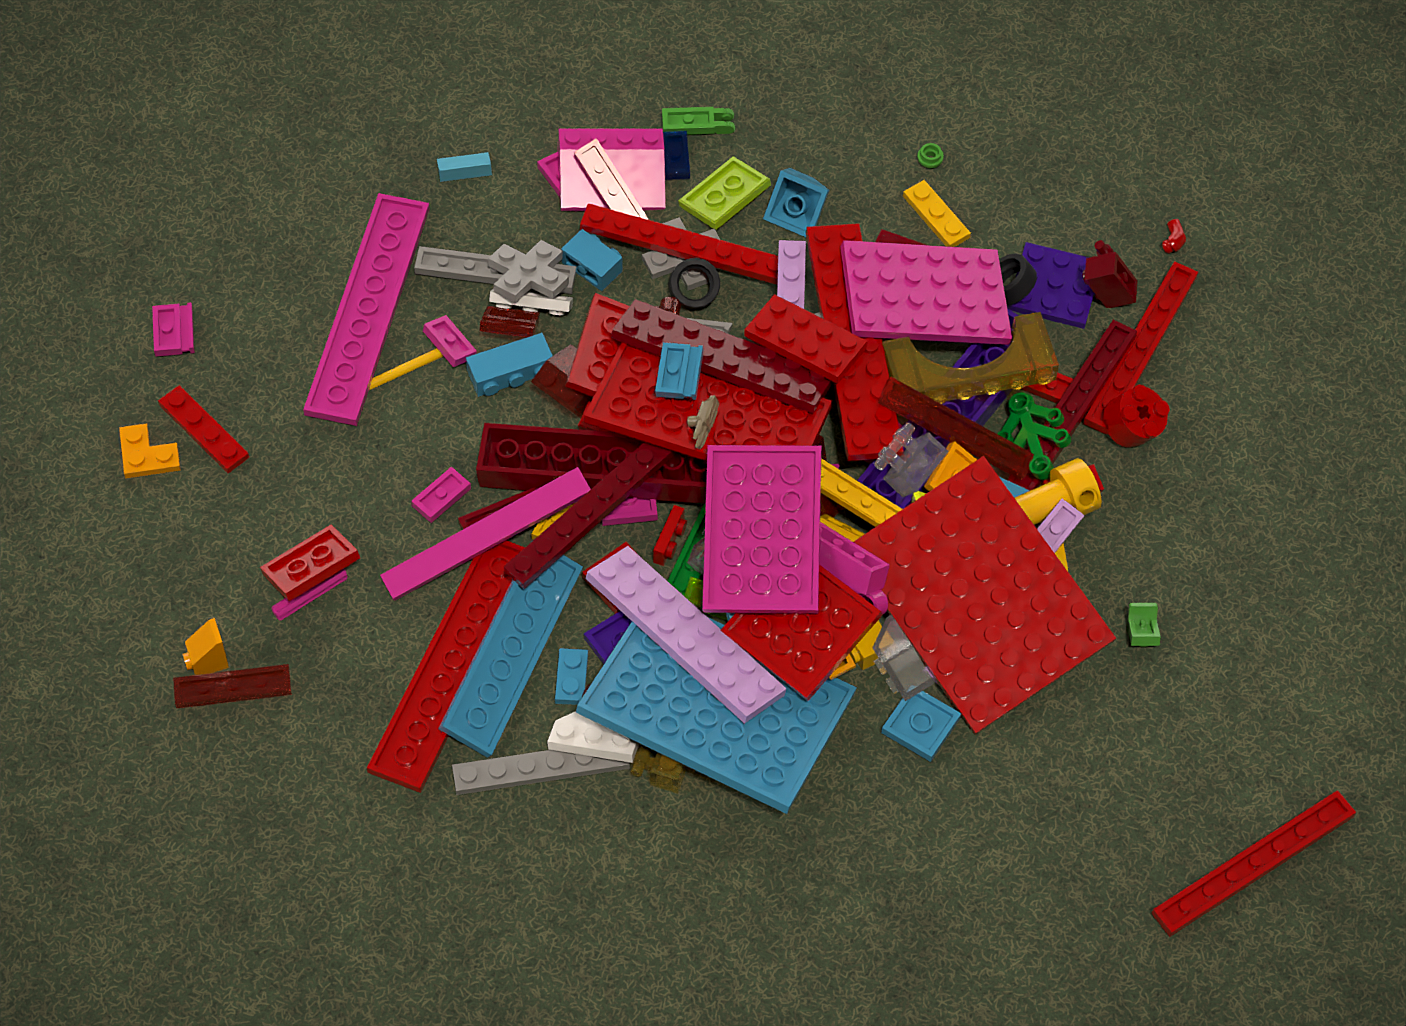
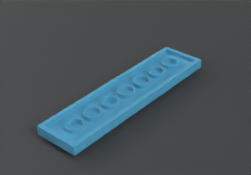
(508, 657)

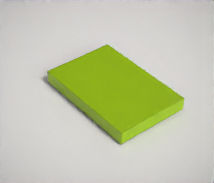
(724, 193)

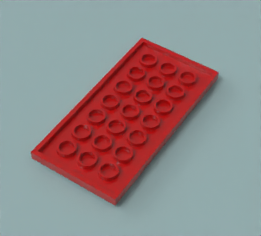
(630, 407)

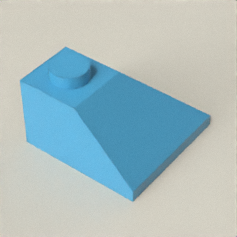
(796, 201)

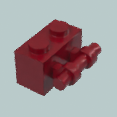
(1110, 277)

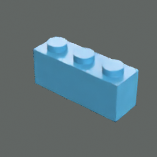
(507, 364)

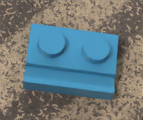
(679, 371)

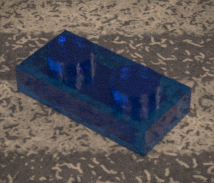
(676, 155)

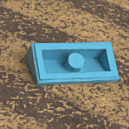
(464, 167)

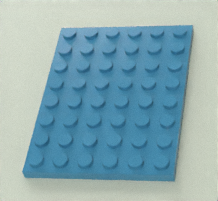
(666, 709)

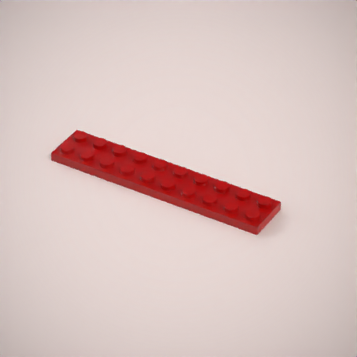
(863, 420)
(413, 737)

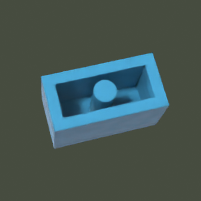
(592, 259)

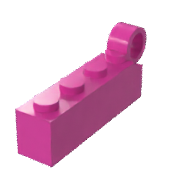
(854, 566)

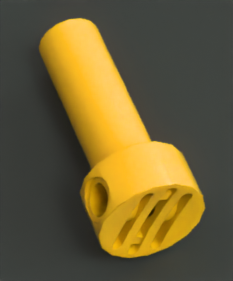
(1069, 482)

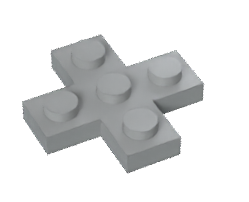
(662, 264)
(528, 271)

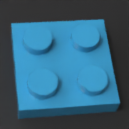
(921, 724)

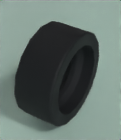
(713, 277)
(1023, 283)

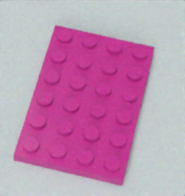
(925, 292)
(762, 529)

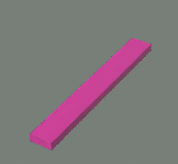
(485, 534)

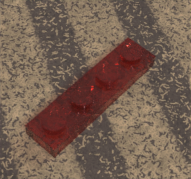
(232, 686)

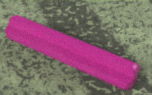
(285, 608)

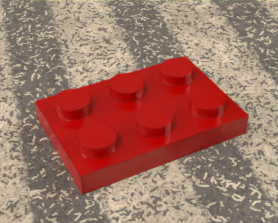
(310, 562)

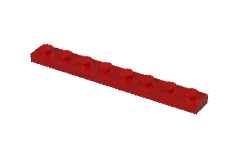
(680, 243)
(1149, 335)
(1253, 863)

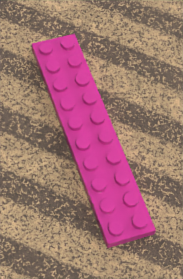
(366, 310)

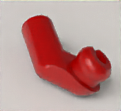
(1177, 237)

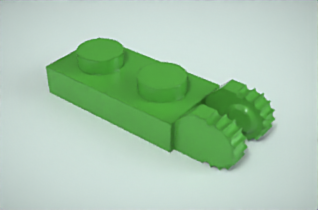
(698, 120)

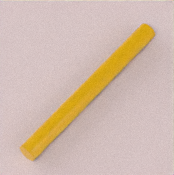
(405, 368)

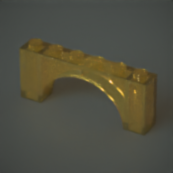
(1024, 363)

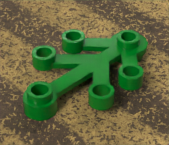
(1031, 431)

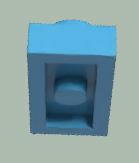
(571, 676)

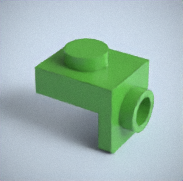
(1143, 624)

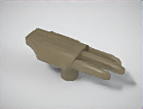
(704, 420)

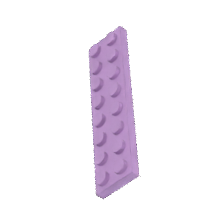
(686, 634)

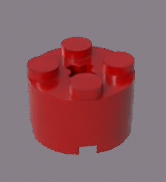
(1136, 416)

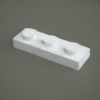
(534, 301)

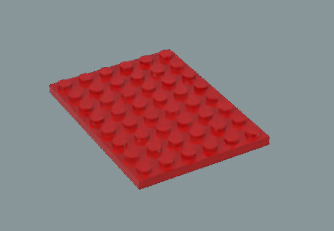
(983, 595)

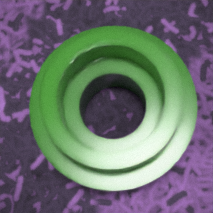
(930, 149)

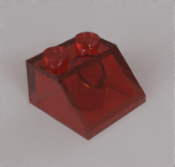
(553, 378)

